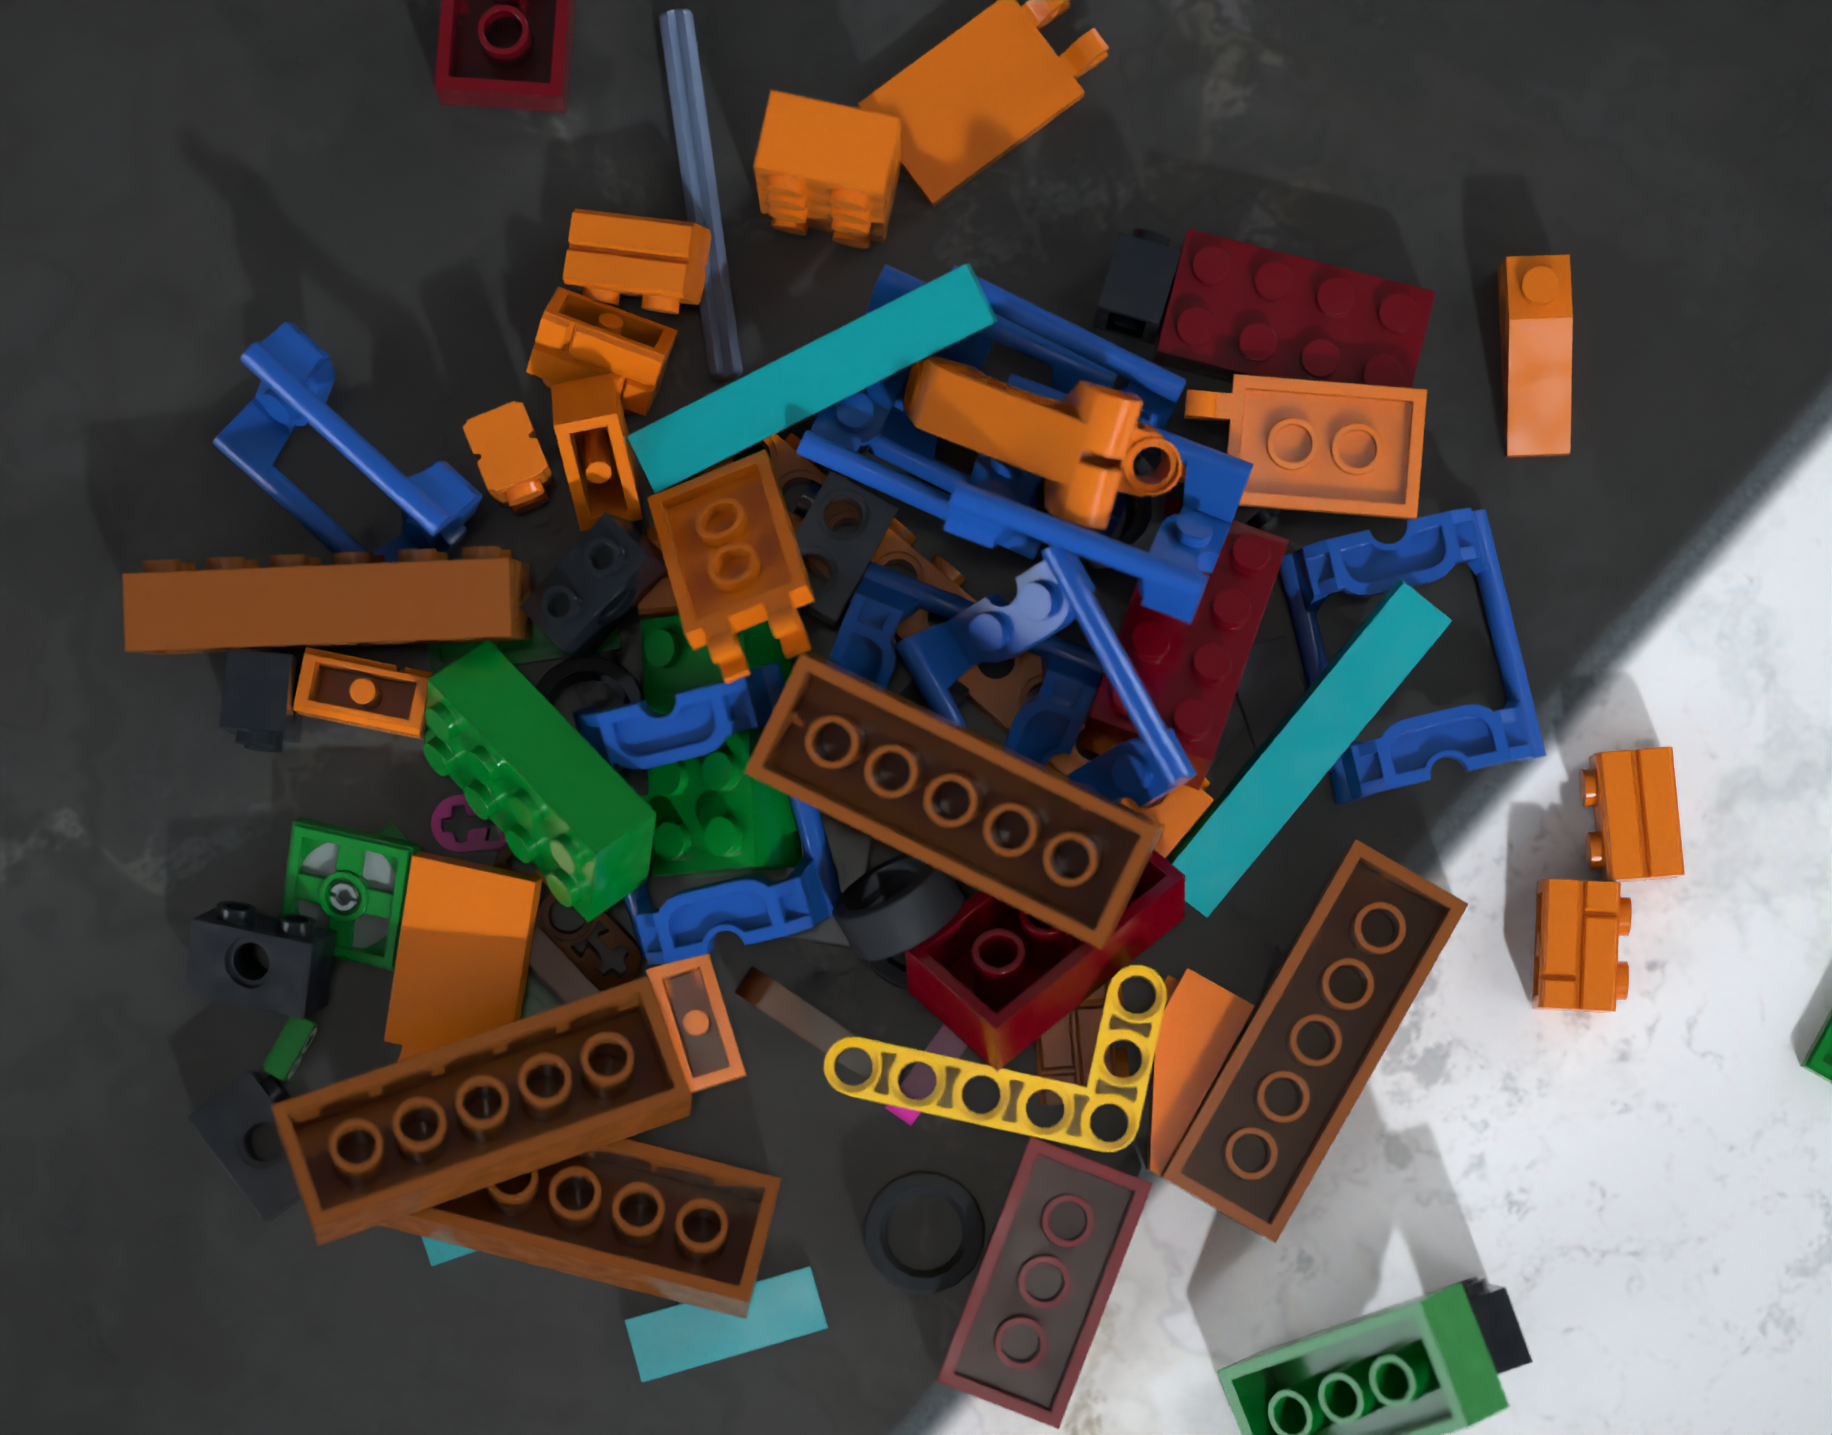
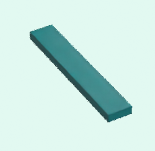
(813, 378)
(1306, 744)

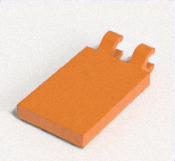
(983, 93)
(1322, 443)
(733, 560)
(460, 952)

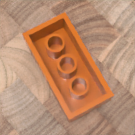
(827, 169)

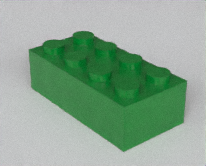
(537, 781)
(705, 806)
(1380, 1374)

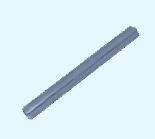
(700, 189)

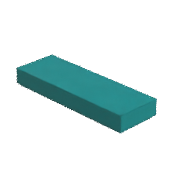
(695, 1336)

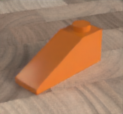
(1536, 353)
(1192, 1044)

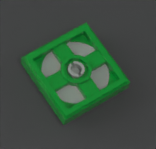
(350, 886)

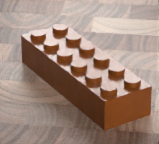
(326, 606)
(954, 799)
(1313, 1040)
(482, 1110)
(624, 1220)

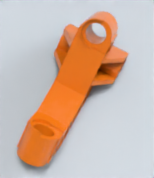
(1075, 443)

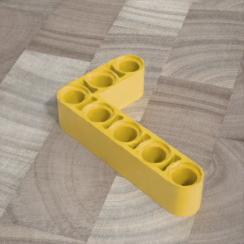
(1018, 1087)

